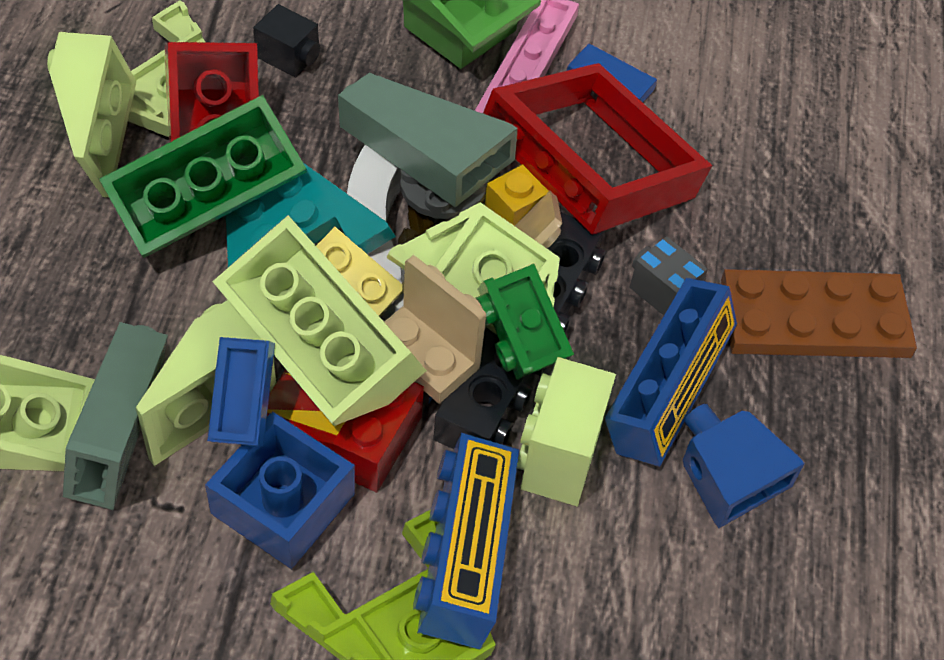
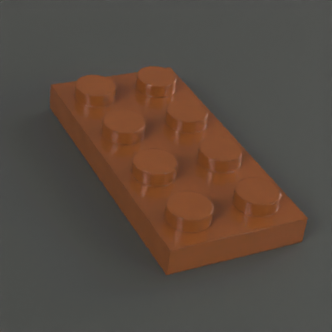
(819, 314)

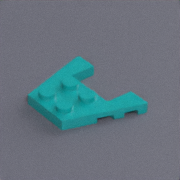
(315, 208)

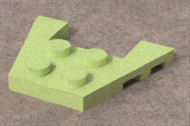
(150, 95)

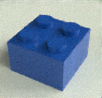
(281, 491)

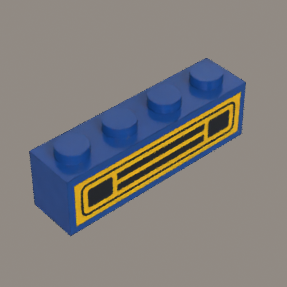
(671, 371)
(469, 542)

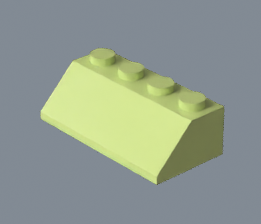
(318, 325)

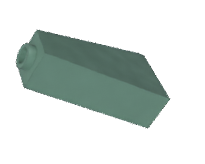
(426, 136)
(109, 420)

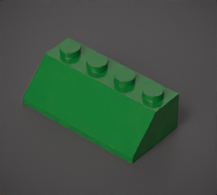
(203, 176)

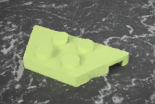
(477, 248)

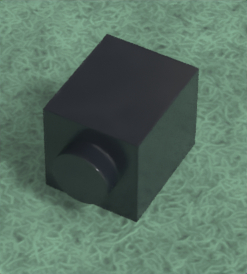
(287, 40)

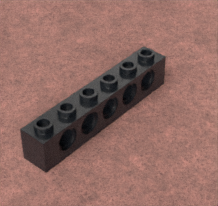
(461, 410)

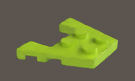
(381, 627)

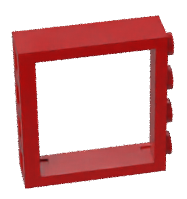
(569, 176)

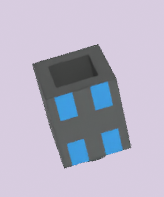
(662, 271)

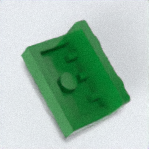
(523, 321)

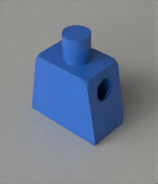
(736, 463)

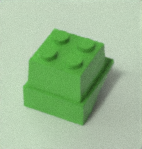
(464, 27)

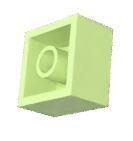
(564, 430)

